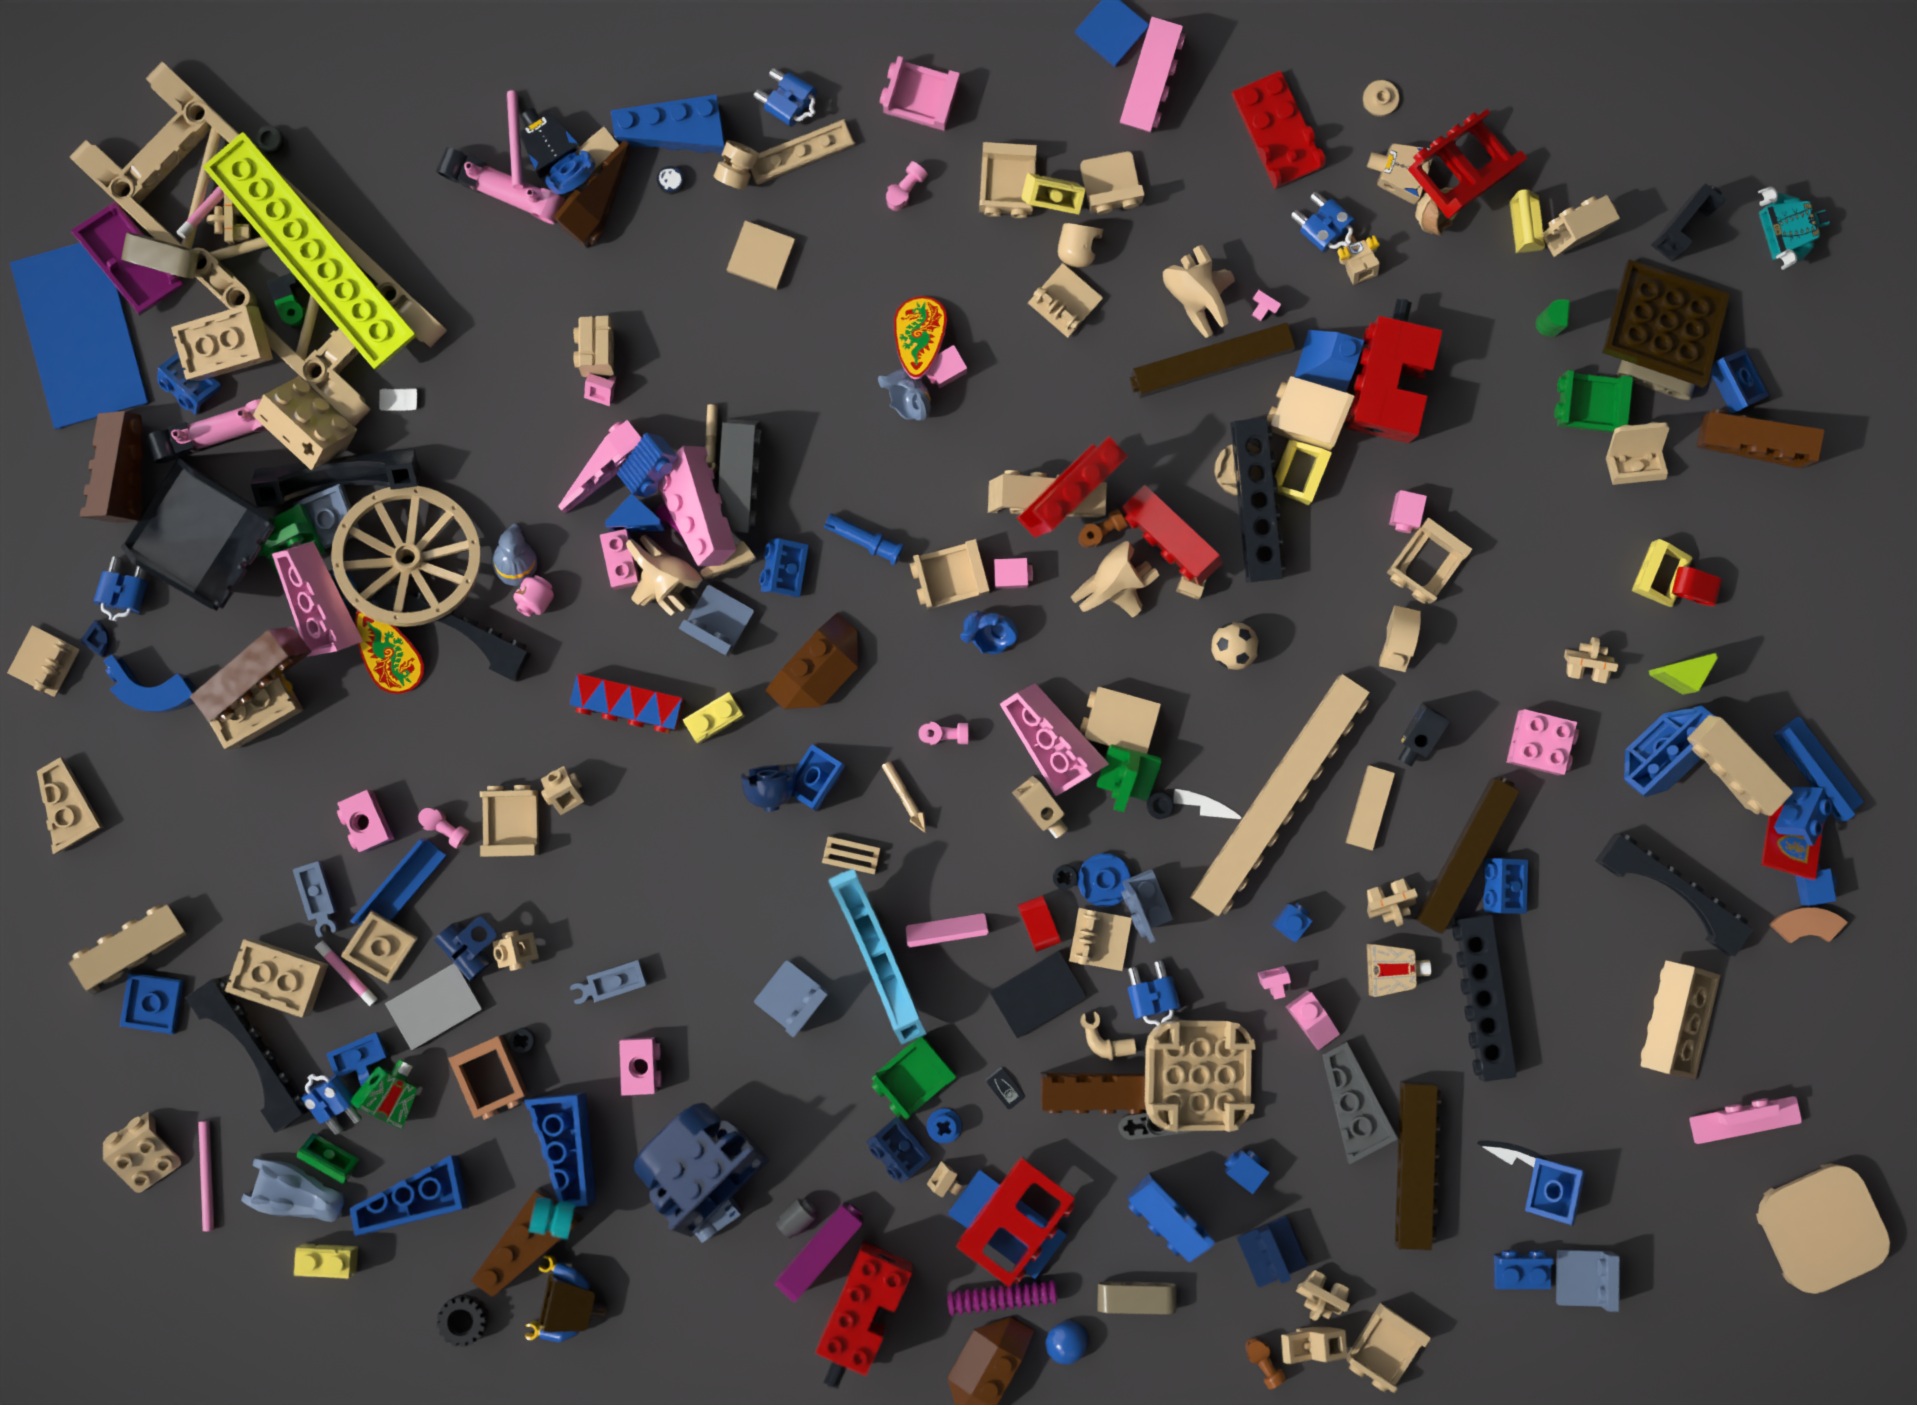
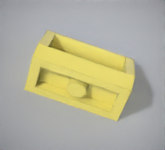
(1527, 222)
(1314, 478)
(1650, 567)

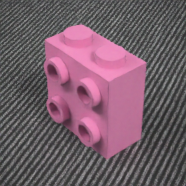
(1542, 742)

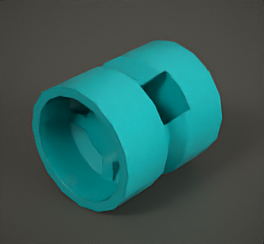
(551, 1217)

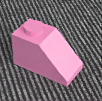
(1313, 1019)

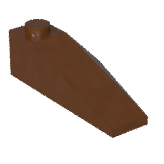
(586, 212)

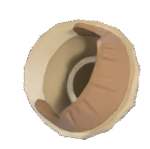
(1430, 216)

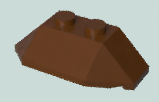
(817, 667)
(989, 1362)

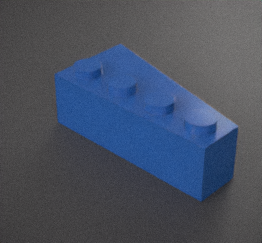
(672, 125)
(565, 1144)
(420, 1197)

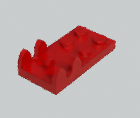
(1278, 130)

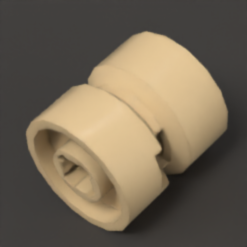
(736, 164)

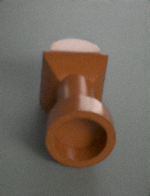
(1092, 533)
(1259, 1354)

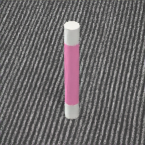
(200, 213)
(346, 973)

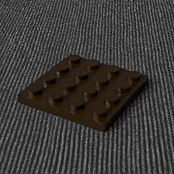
(1666, 323)

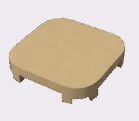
(1198, 1075)
(1824, 1228)

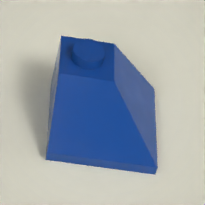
(1329, 359)

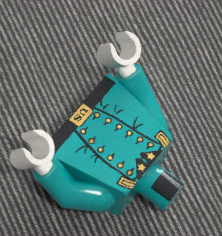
(1790, 225)

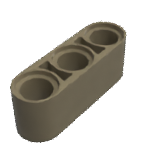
(160, 255)
(1656, 380)
(1137, 1297)

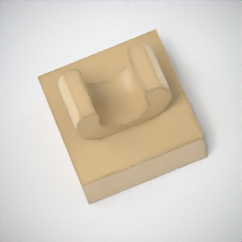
(943, 1180)

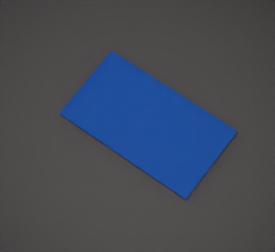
(78, 335)

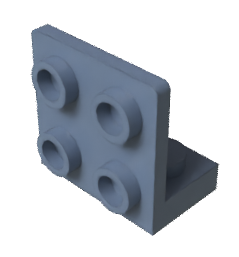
(717, 620)
(1146, 900)
(791, 997)
(1587, 1279)

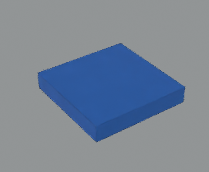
(1112, 30)
(151, 1003)

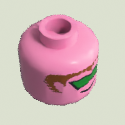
(533, 596)

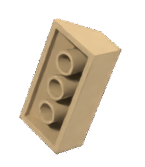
(1680, 1020)

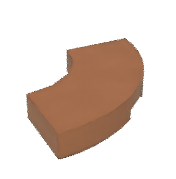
(1806, 922)

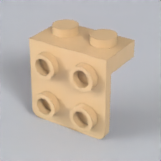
(1111, 183)
(1637, 453)
(139, 1154)

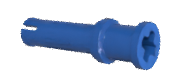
(875, 543)

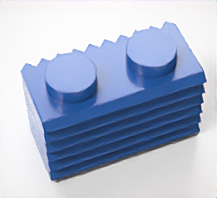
(647, 465)

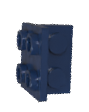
(1272, 1252)

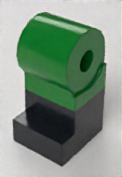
(286, 299)

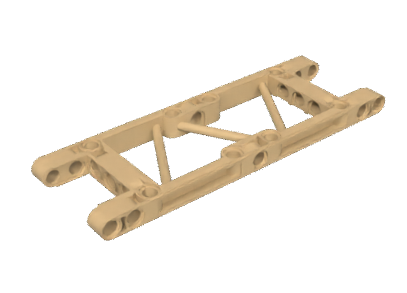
(161, 157)

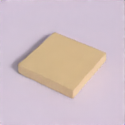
(761, 255)
(379, 946)

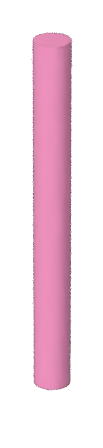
(515, 142)
(206, 1176)

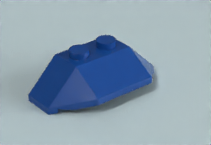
(1663, 752)

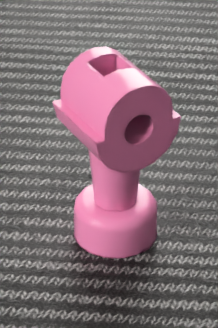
(898, 195)
(933, 733)
(435, 820)

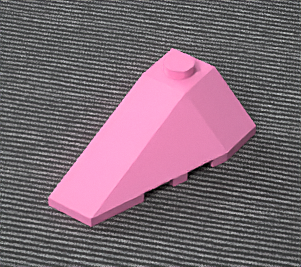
(603, 464)

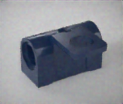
(464, 950)

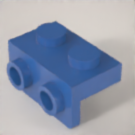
(1804, 813)

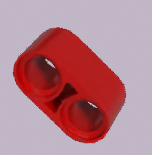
(1697, 586)
(1039, 923)

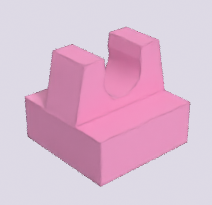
(1265, 303)
(600, 389)
(1274, 980)

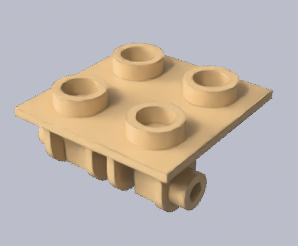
(1065, 300)
(43, 661)
(1100, 939)

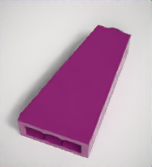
(819, 1251)

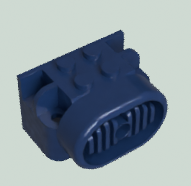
(696, 1167)

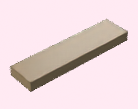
(802, 151)

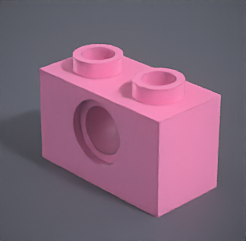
(619, 561)
(378, 829)
(631, 1080)

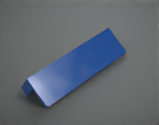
(1818, 768)
(403, 881)

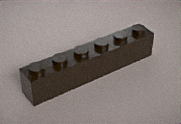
(1416, 1166)

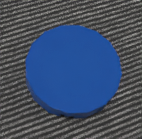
(570, 172)
(1102, 879)

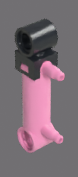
(480, 177)
(190, 438)

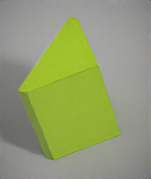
(1687, 675)

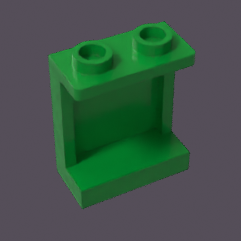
(1593, 402)
(912, 1077)

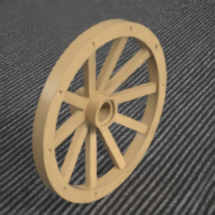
(437, 610)

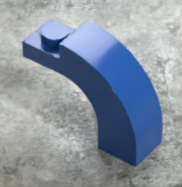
(161, 699)

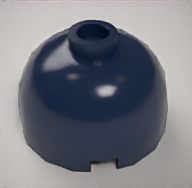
(768, 786)

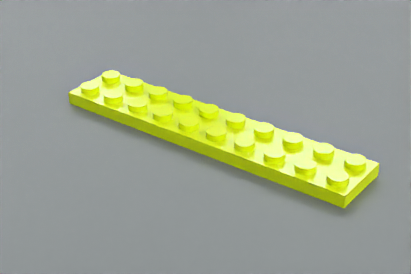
(309, 251)

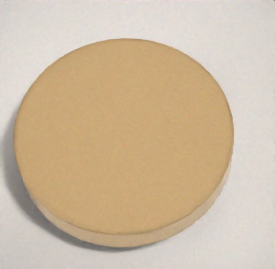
(1380, 98)

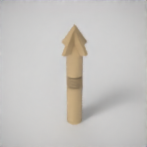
(711, 434)
(917, 817)

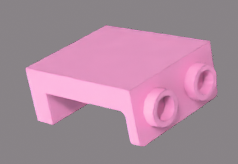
(919, 94)

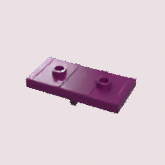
(104, 240)

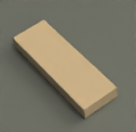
(1370, 808)

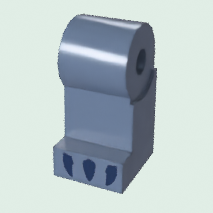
(726, 1214)

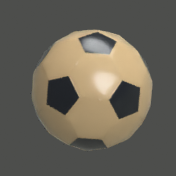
(1235, 645)

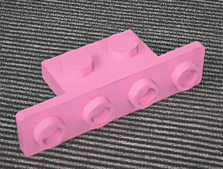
(1744, 1120)

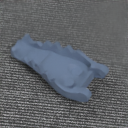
(289, 1191)

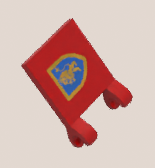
(1789, 852)

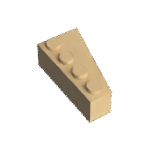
(1019, 491)
(1739, 766)
(126, 948)

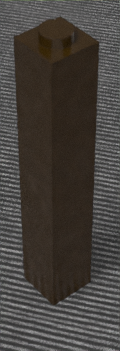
(1212, 360)
(1467, 854)

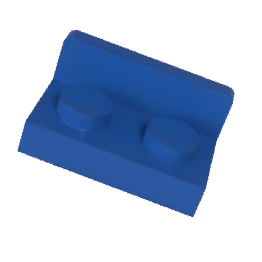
(189, 393)
(783, 567)
(1505, 885)
(1522, 1271)

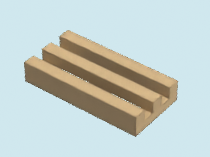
(828, 850)

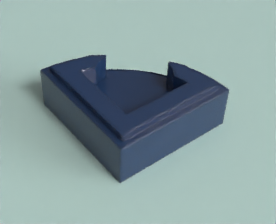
(96, 638)

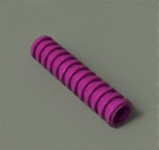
(1002, 1298)

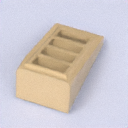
(739, 558)

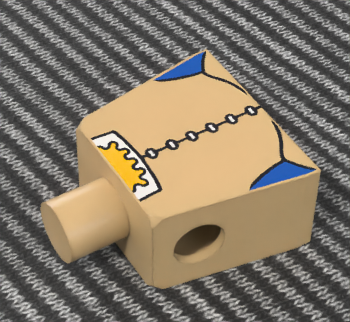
(1395, 172)

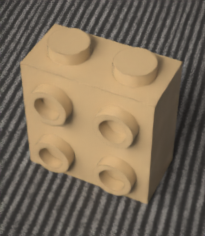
(1580, 224)

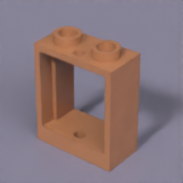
(498, 1043)

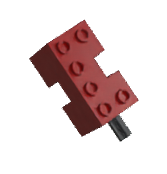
(1391, 352)
(852, 1330)

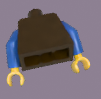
(565, 1305)

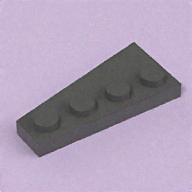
(1358, 1112)

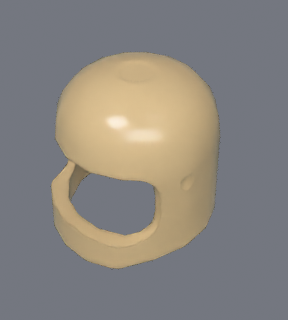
(1076, 243)

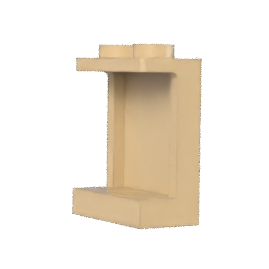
(1004, 178)
(950, 575)
(1120, 720)
(510, 821)
(1385, 1348)

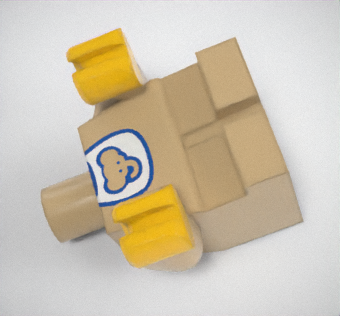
(1360, 259)

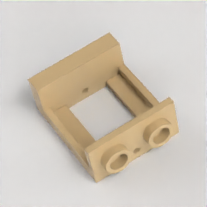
(1456, 548)

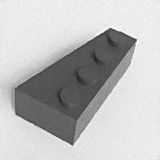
(738, 471)

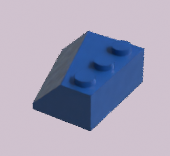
(1169, 1218)

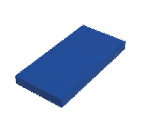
(974, 1199)

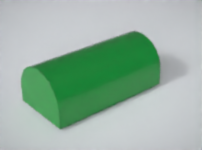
(1553, 318)
(328, 1158)

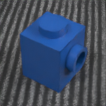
(1818, 890)
(1292, 921)
(1246, 1169)

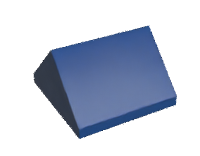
(1738, 381)
(634, 517)
(816, 777)
(1555, 1190)

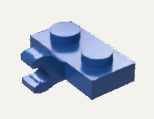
(358, 1057)

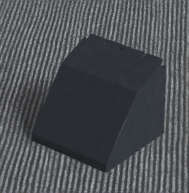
(198, 536)

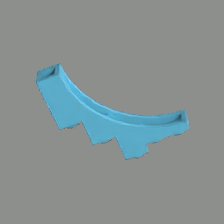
(878, 956)

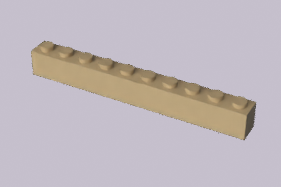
(1279, 795)

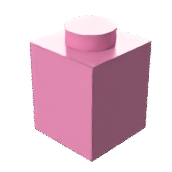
(946, 367)
(1407, 511)
(1012, 573)

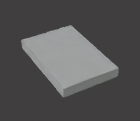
(434, 1006)

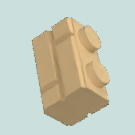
(595, 346)

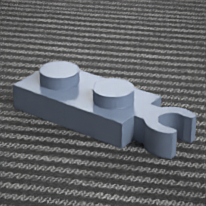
(316, 896)
(612, 982)

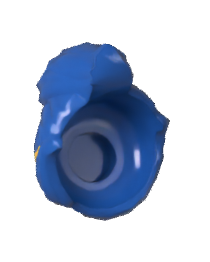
(989, 632)

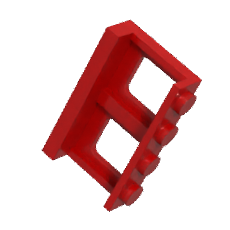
(1472, 181)
(1071, 487)
(1002, 1212)

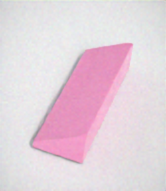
(946, 930)

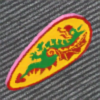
(919, 334)
(388, 655)

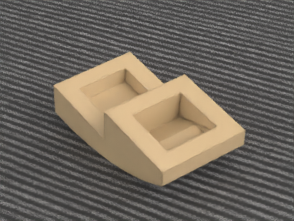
(599, 147)

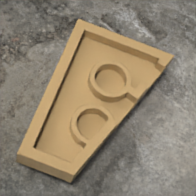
(66, 806)

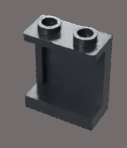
(1671, 240)

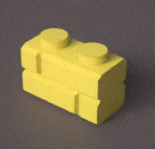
(1053, 193)
(713, 718)
(326, 1260)

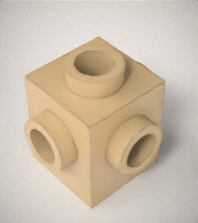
(562, 790)
(515, 950)

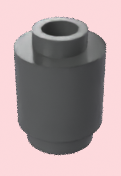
(796, 1217)

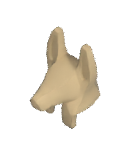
(1199, 289)
(661, 576)
(1116, 581)

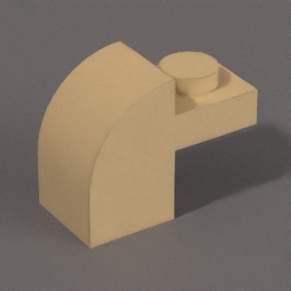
(1401, 638)
(1314, 1343)

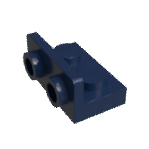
(898, 1150)

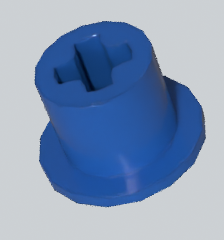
(944, 1125)

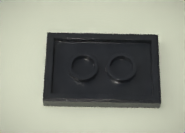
(1037, 994)

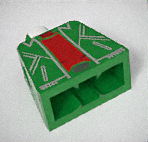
(387, 1094)

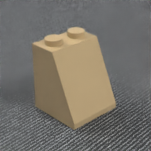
(1309, 413)

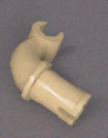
(1106, 1048)

